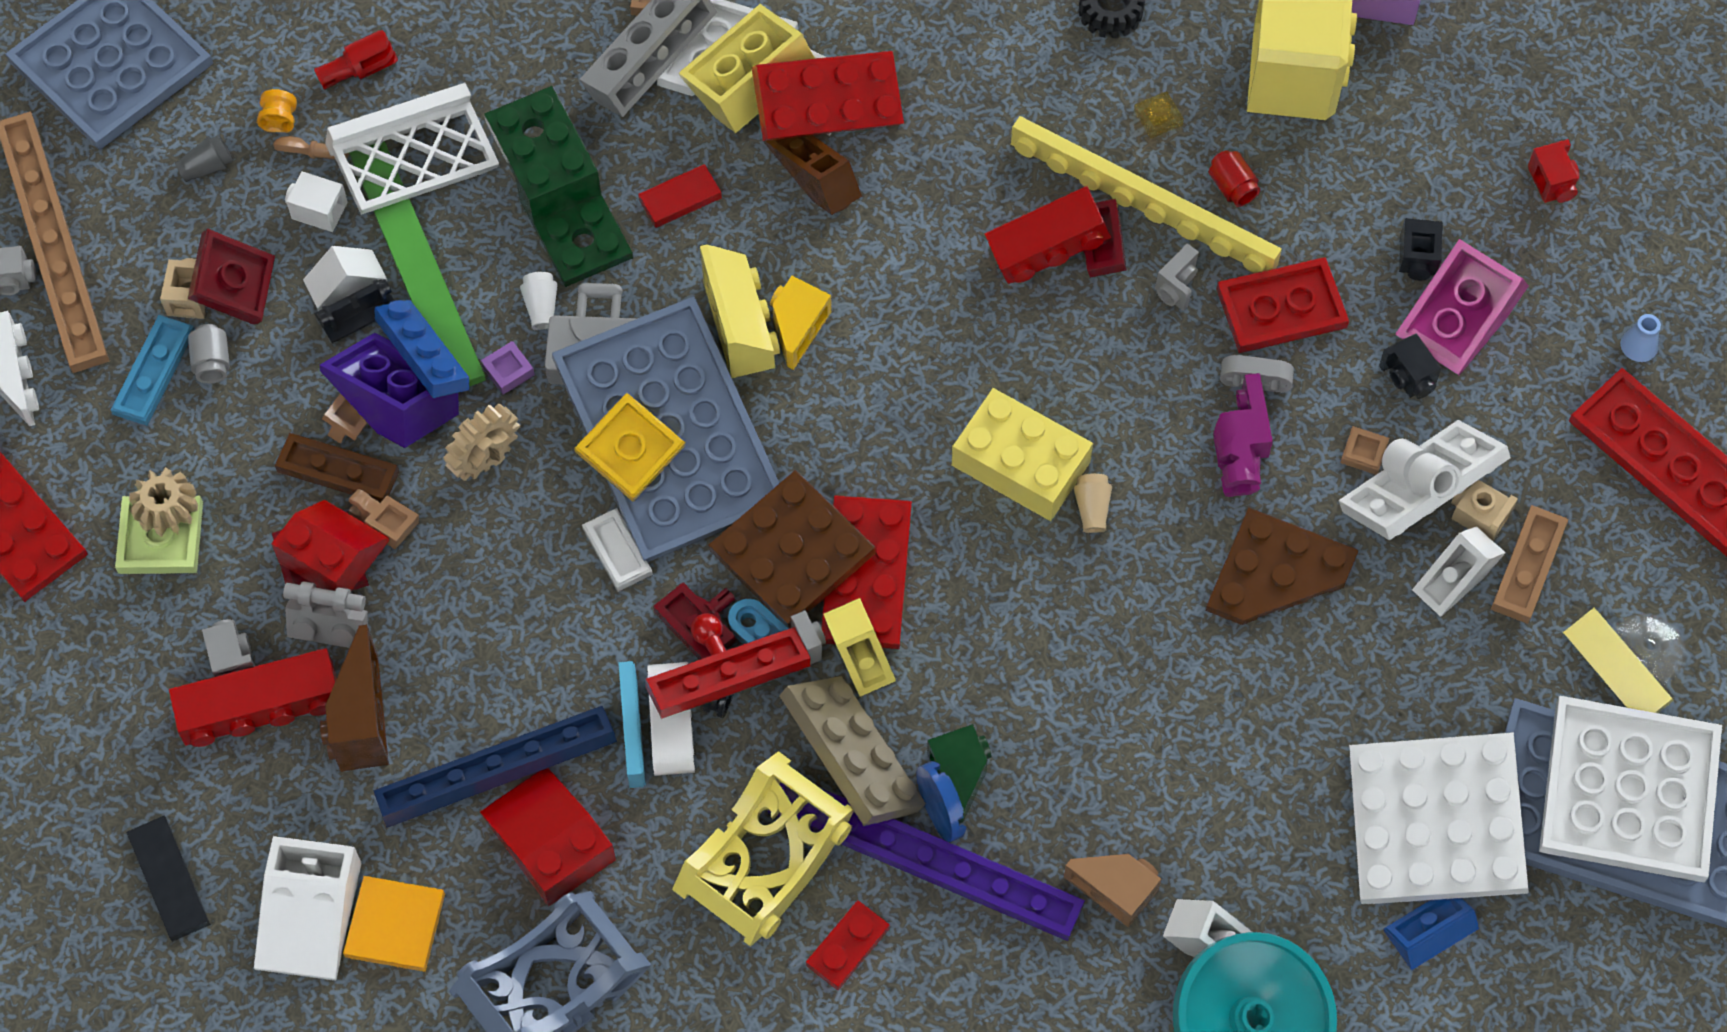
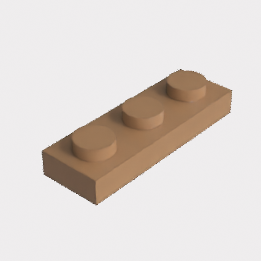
(1529, 564)

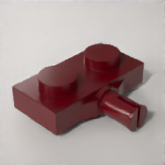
(1110, 255)
(683, 606)

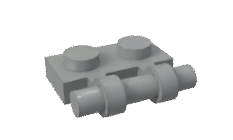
(323, 614)

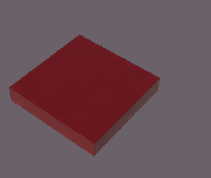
(231, 277)

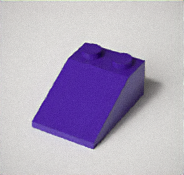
(387, 391)

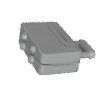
(572, 329)

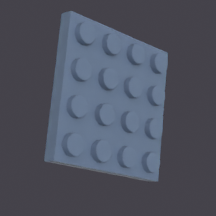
(109, 63)

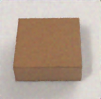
(1364, 450)

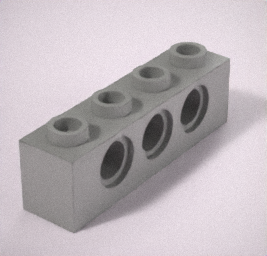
(645, 51)

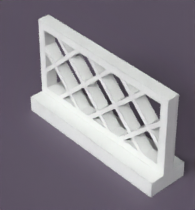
(404, 119)

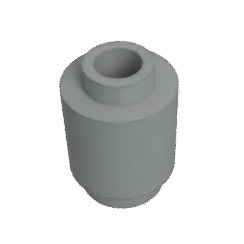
(209, 353)

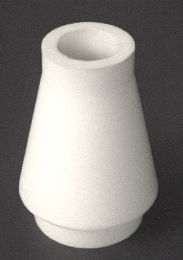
(539, 297)

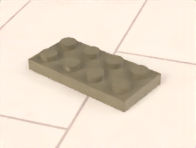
(852, 750)

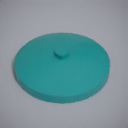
(1254, 987)

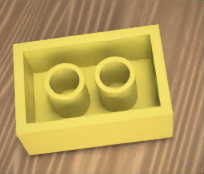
(1021, 454)

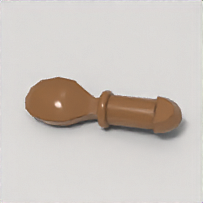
(298, 145)

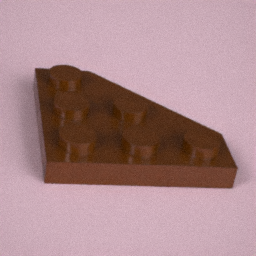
(1277, 568)

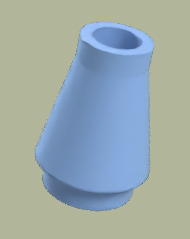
(1642, 339)

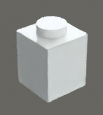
(316, 201)

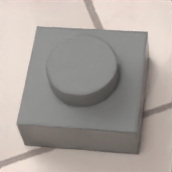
(810, 634)

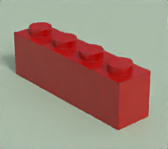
(253, 698)

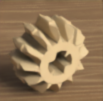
(171, 489)

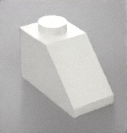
(1458, 570)
(1199, 924)

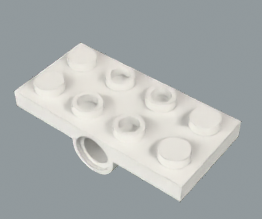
(1422, 478)

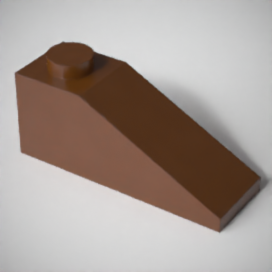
(818, 171)

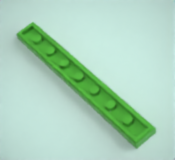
(419, 267)

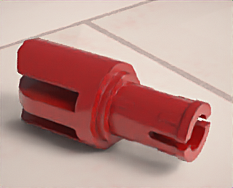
(358, 60)

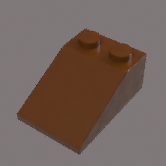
(355, 709)

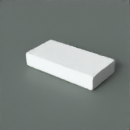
(616, 549)

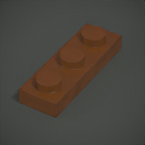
(336, 467)

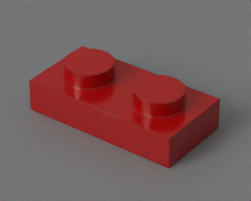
(847, 945)

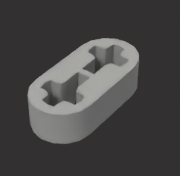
(1275, 374)

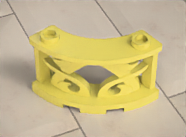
(764, 794)

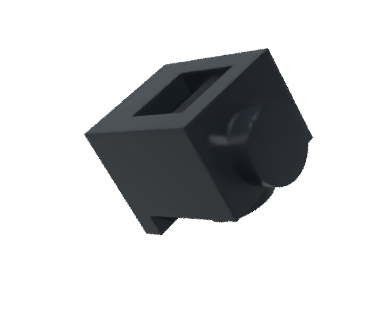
(1420, 248)
(1411, 366)

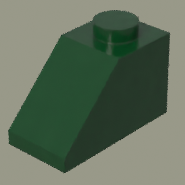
(963, 759)

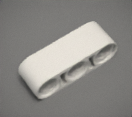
(671, 735)

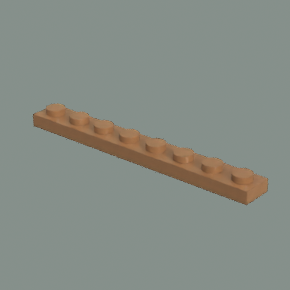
(52, 243)

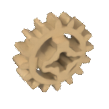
(481, 442)

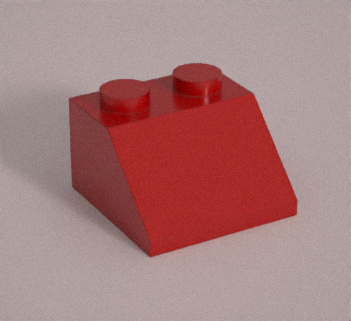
(328, 546)

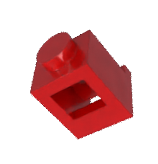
(1554, 172)

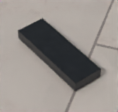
(168, 878)

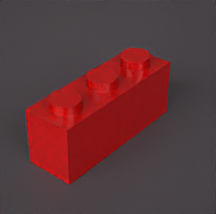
(1047, 236)

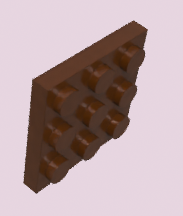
(792, 548)

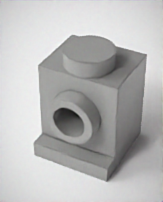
(15, 270)
(227, 648)

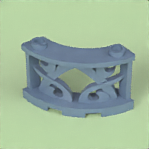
(610, 976)

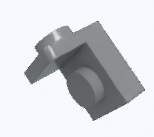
(1175, 277)

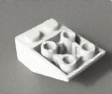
(306, 907)

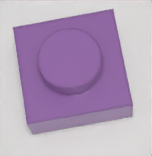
(507, 367)

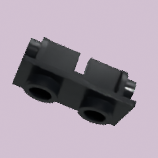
(354, 310)

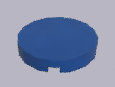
(941, 801)

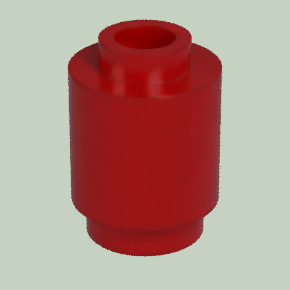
(1234, 177)

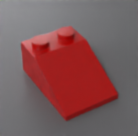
(549, 835)

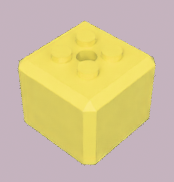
(1300, 57)

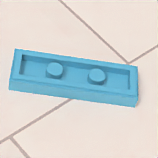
(632, 724)

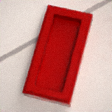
(680, 196)

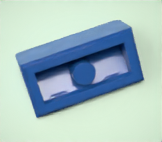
(1431, 929)

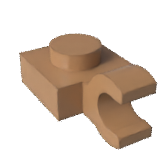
(386, 517)

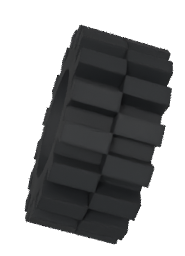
(1111, 21)

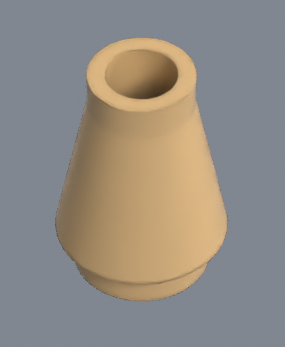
(1093, 501)

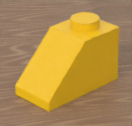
(798, 317)

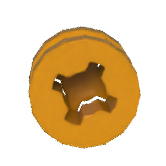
(277, 111)

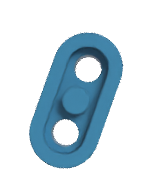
(765, 624)

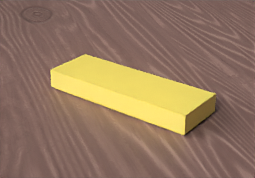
(1617, 664)

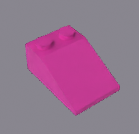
(1463, 306)

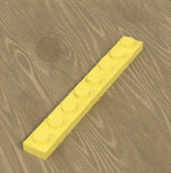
(1156, 203)

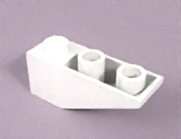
(16, 369)

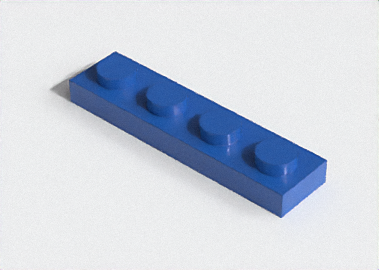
(421, 348)

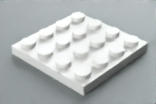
(1631, 789)
(1438, 819)

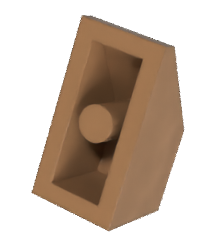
(1115, 883)

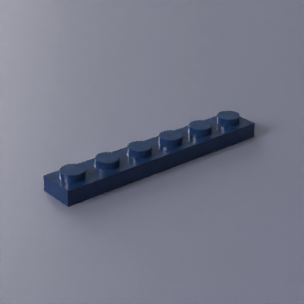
(494, 766)

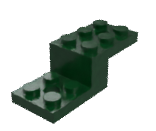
(558, 185)

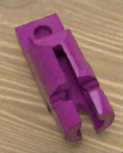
(1243, 439)

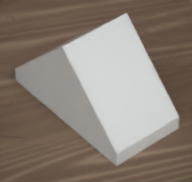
(342, 274)

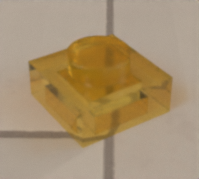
(1158, 114)

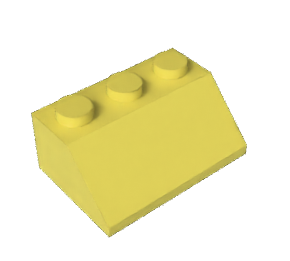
(724, 71)
(738, 311)

